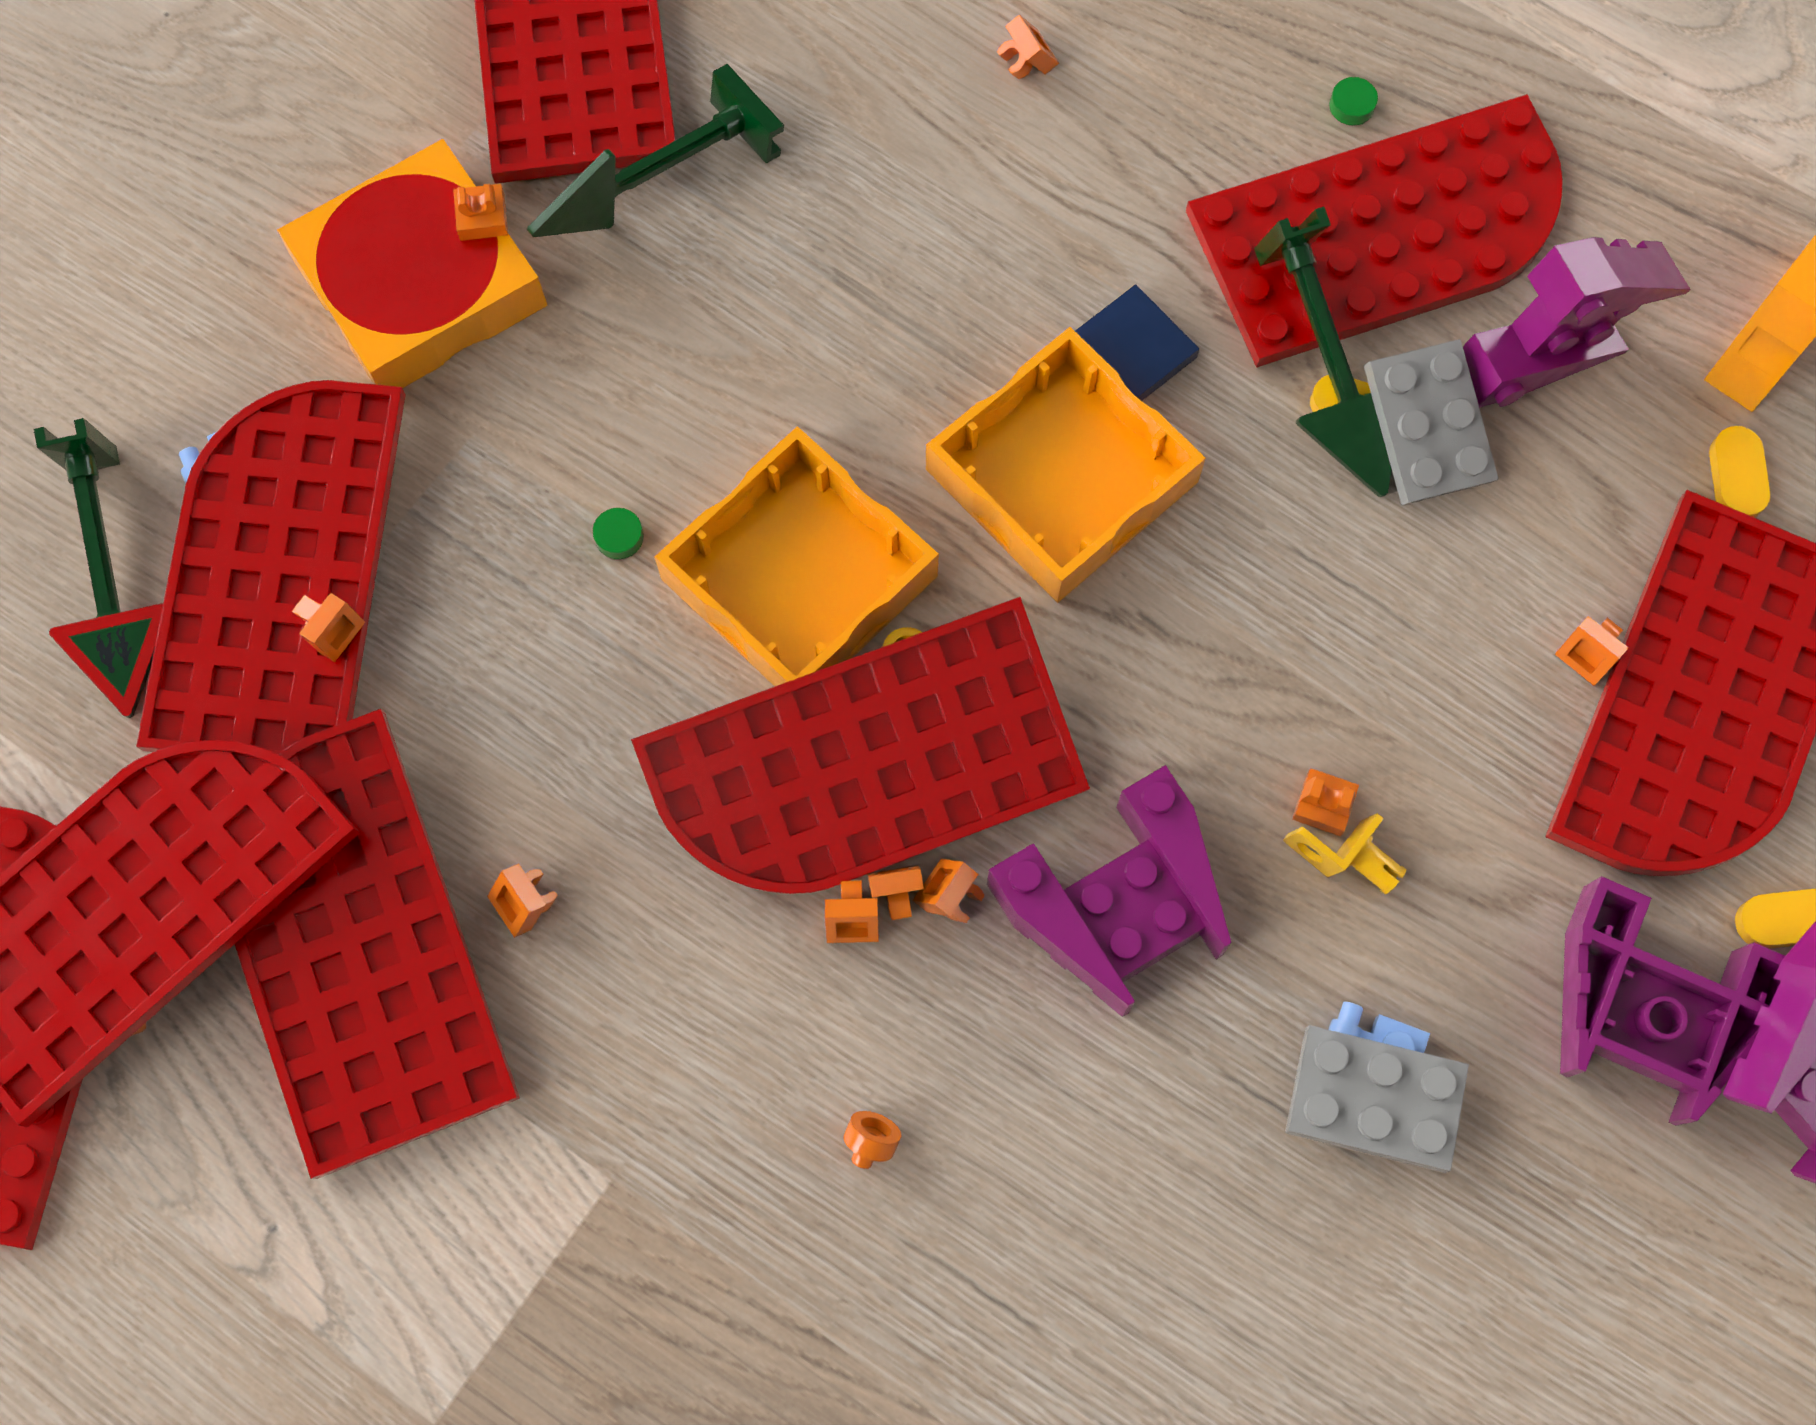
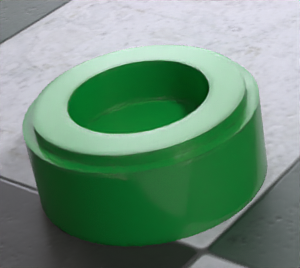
(1353, 101)
(618, 533)

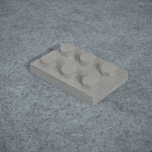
(1430, 422)
(1377, 1099)

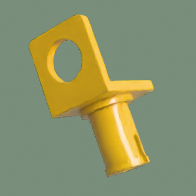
(1355, 852)

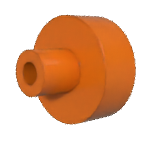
(871, 1138)

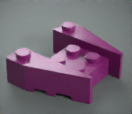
(1573, 319)
(1127, 909)
(1654, 1011)
(1783, 1056)

